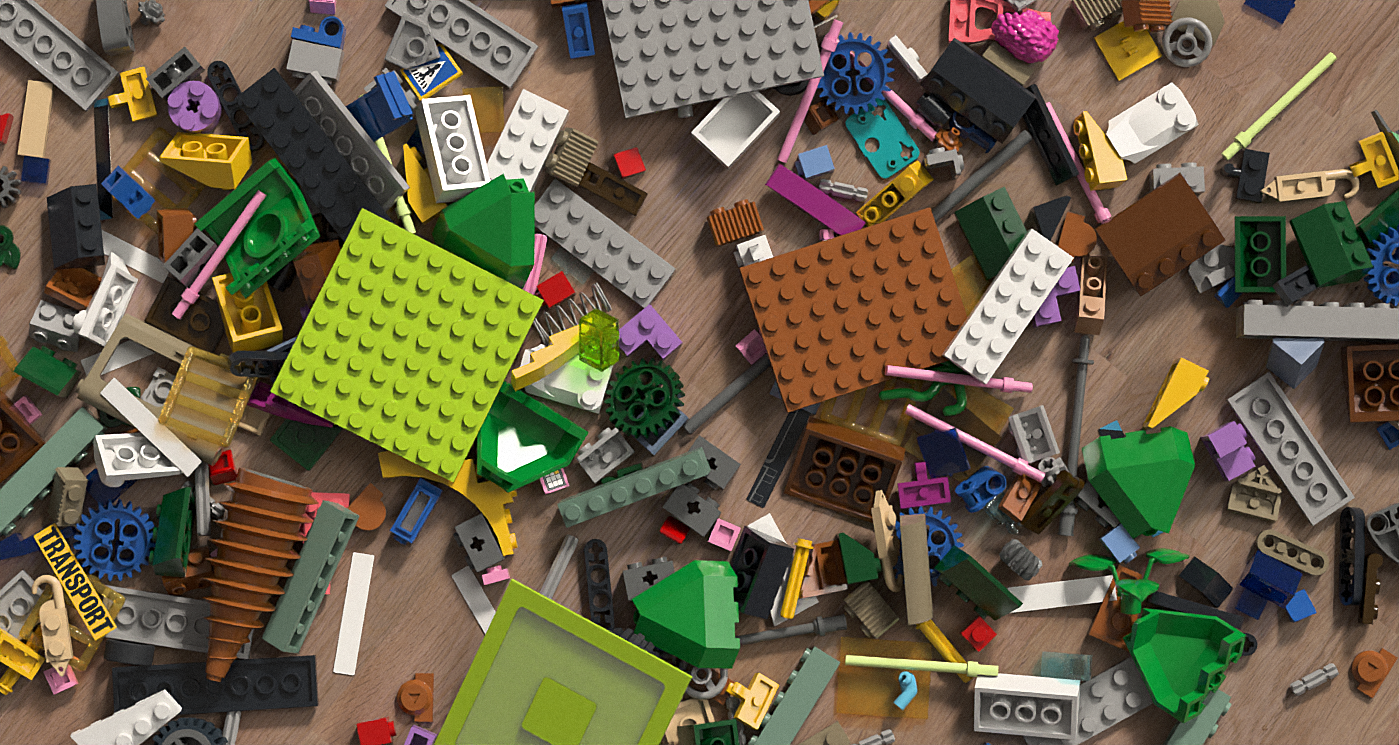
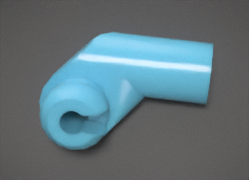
(908, 689)

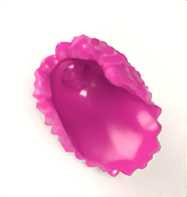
(1026, 35)

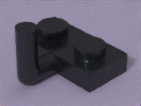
(1250, 175)

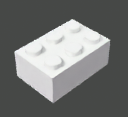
(735, 126)

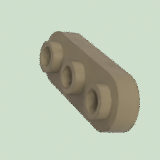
(1303, 554)

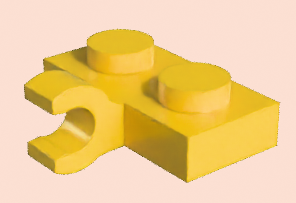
(136, 95)
(1378, 160)
(754, 699)

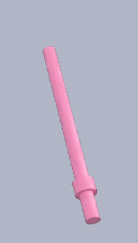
(828, 45)
(916, 120)
(1101, 214)
(191, 294)
(1004, 384)
(1019, 465)

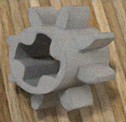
(1051, 469)

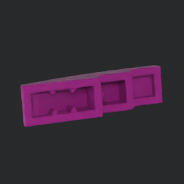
(813, 201)
(271, 403)

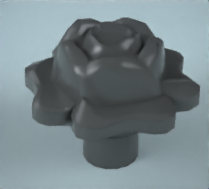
(151, 12)

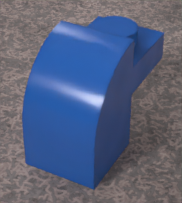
(128, 192)

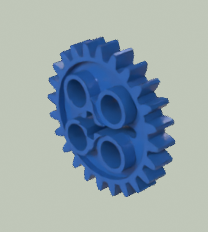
(876, 71)
(1384, 288)
(935, 523)
(91, 538)

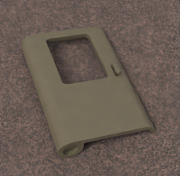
(168, 347)

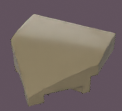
(1203, 10)
(1255, 496)

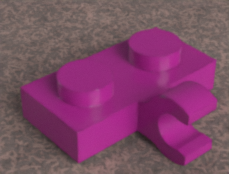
(924, 490)

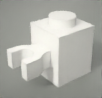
(752, 251)

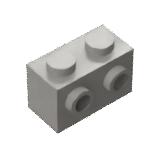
(308, 57)
(1191, 173)

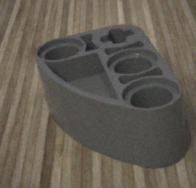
(115, 27)
(1387, 537)

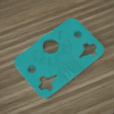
(887, 133)

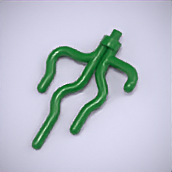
(916, 396)

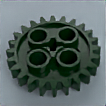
(634, 381)

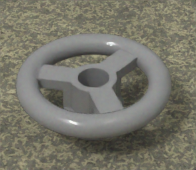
(1193, 49)
(713, 690)

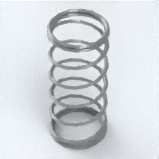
(544, 335)

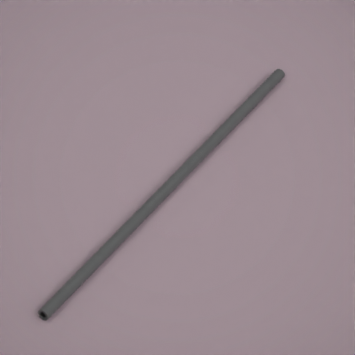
(938, 212)

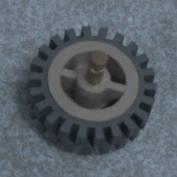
(190, 732)

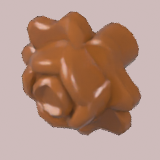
(948, 139)

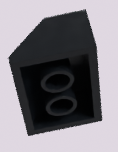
(75, 228)
(760, 569)

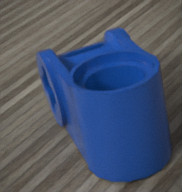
(979, 490)

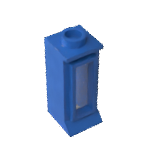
(416, 512)

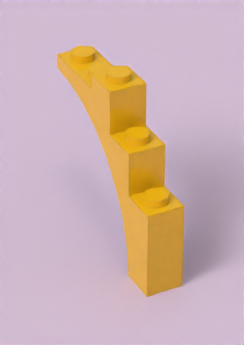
(485, 495)

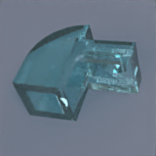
(1066, 665)

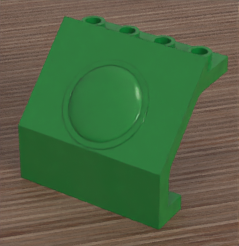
(274, 233)

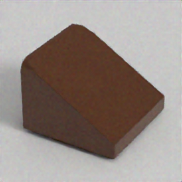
(820, 117)

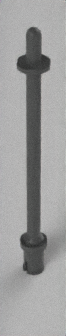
(1067, 516)
(818, 626)

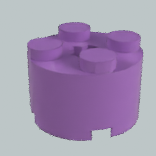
(181, 102)

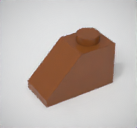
(173, 229)

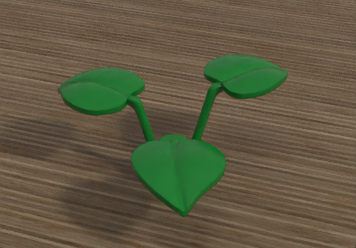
(1131, 591)

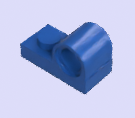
(578, 30)
(308, 33)

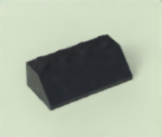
(978, 90)

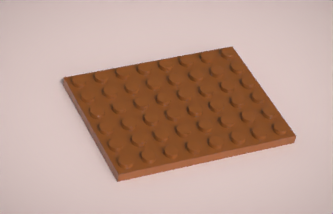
(853, 307)

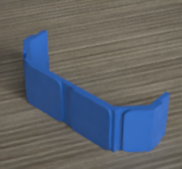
(382, 108)

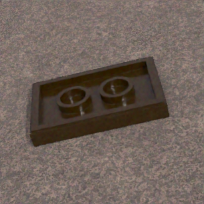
(199, 325)
(964, 421)

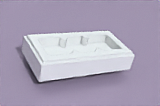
(908, 58)

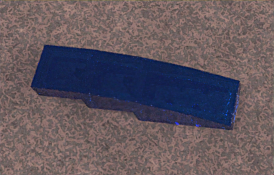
(17, 546)

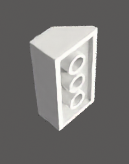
(452, 147)
(1027, 706)

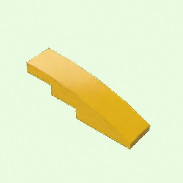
(560, 350)
(19, 655)

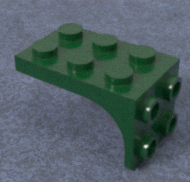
(305, 441)

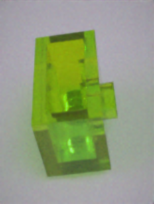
(598, 339)

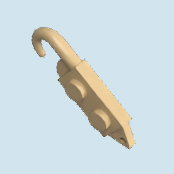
(1309, 185)
(887, 540)
(55, 625)

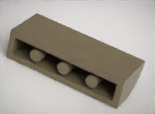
(916, 568)

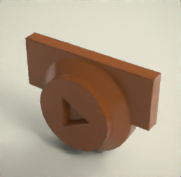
(1077, 236)
(369, 508)
(1371, 669)
(417, 697)

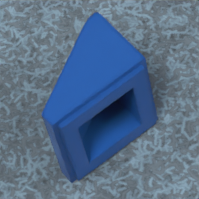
(1226, 294)
(1389, 435)
(1299, 607)

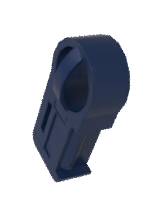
(974, 133)

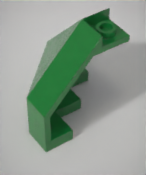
(492, 229)
(524, 440)
(1141, 476)
(692, 614)
(1182, 658)

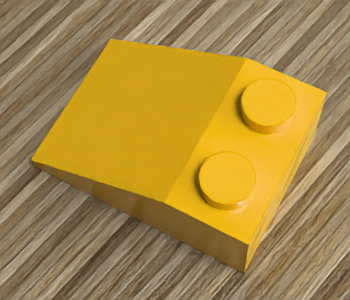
(209, 158)
(251, 321)
(1180, 385)

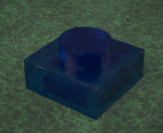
(36, 170)
(1251, 604)

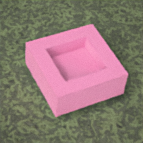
(752, 347)
(28, 409)
(724, 534)
(495, 574)
(60, 683)

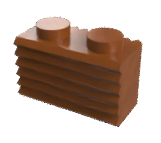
(1146, 14)
(734, 223)

